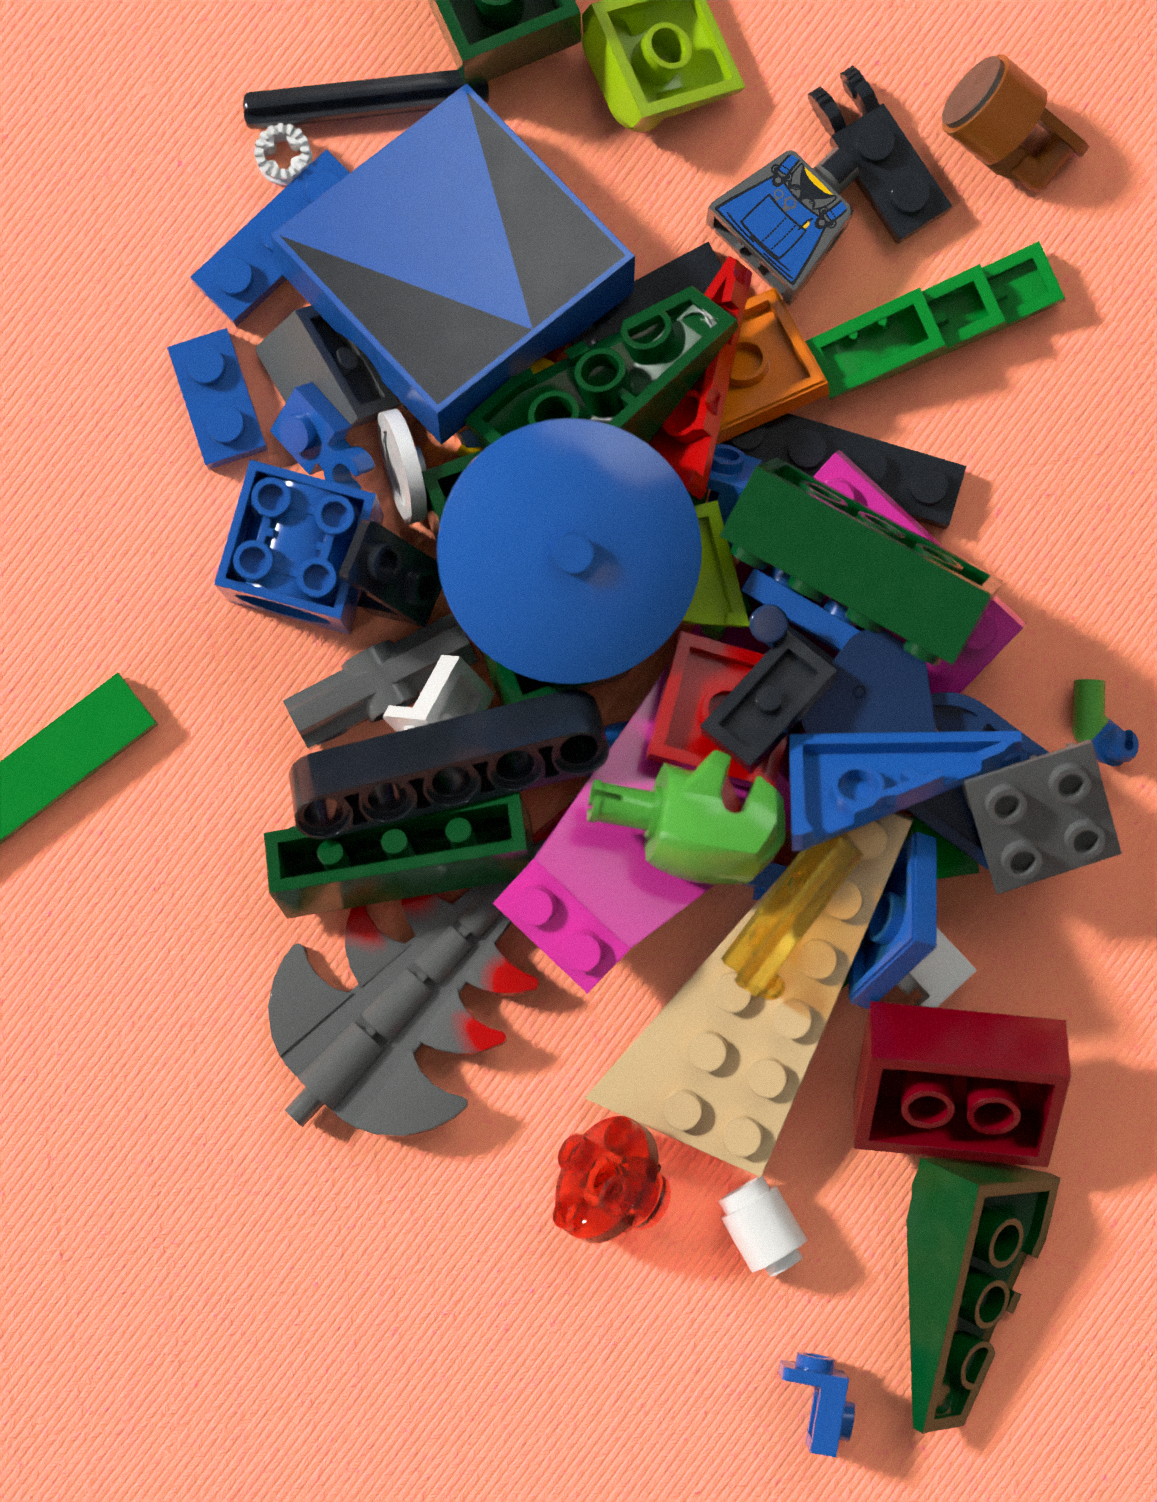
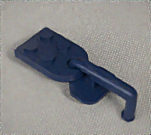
(889, 692)

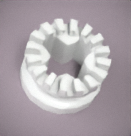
(267, 146)

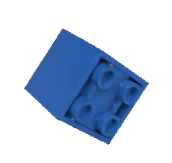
(291, 545)

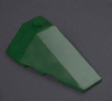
(621, 380)
(964, 1253)

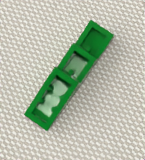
(936, 320)

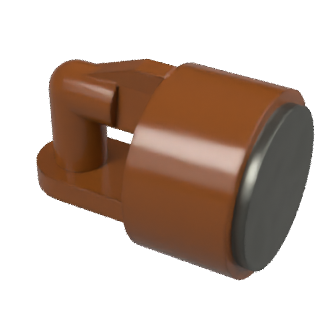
(996, 112)

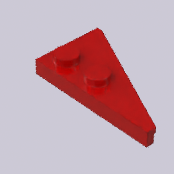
(692, 429)

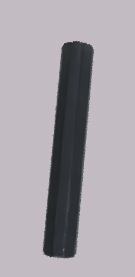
(353, 99)

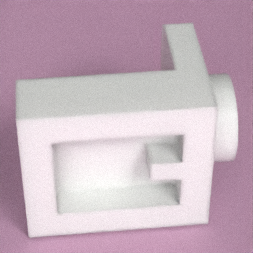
(449, 693)

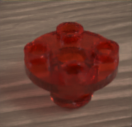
(610, 1181)

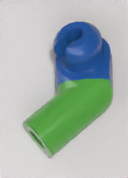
(1089, 722)

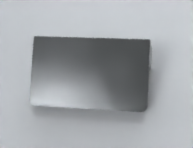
(311, 351)

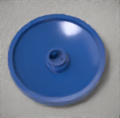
(569, 550)

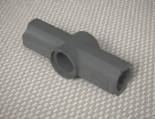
(374, 680)

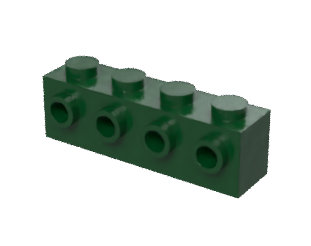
(402, 859)

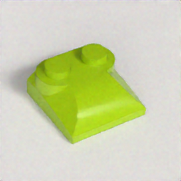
(657, 58)

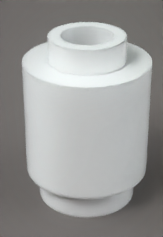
(762, 1227)

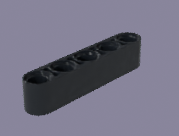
(448, 764)

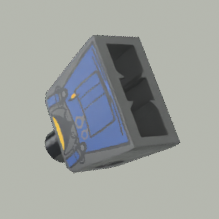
(786, 217)

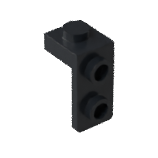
(391, 574)

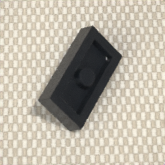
(769, 702)

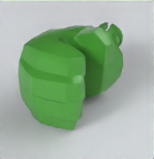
(691, 829)

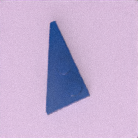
(862, 777)

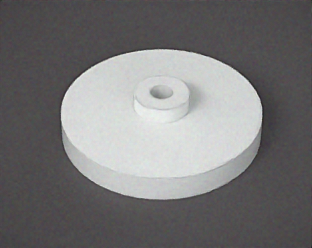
(402, 465)

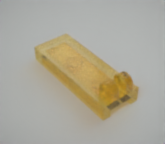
(789, 914)

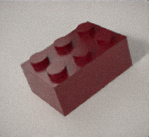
(960, 1084)

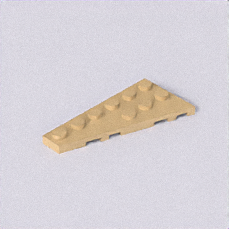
(730, 1063)

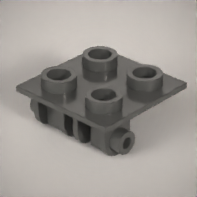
(1042, 816)

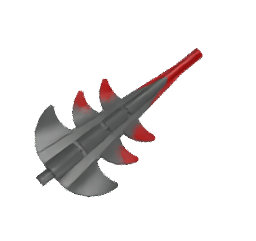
(362, 1043)

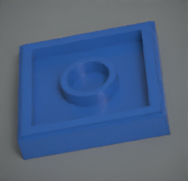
(901, 926)

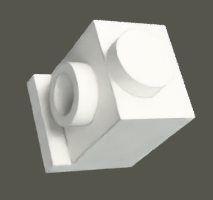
(938, 974)

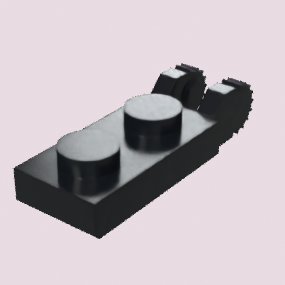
(889, 167)

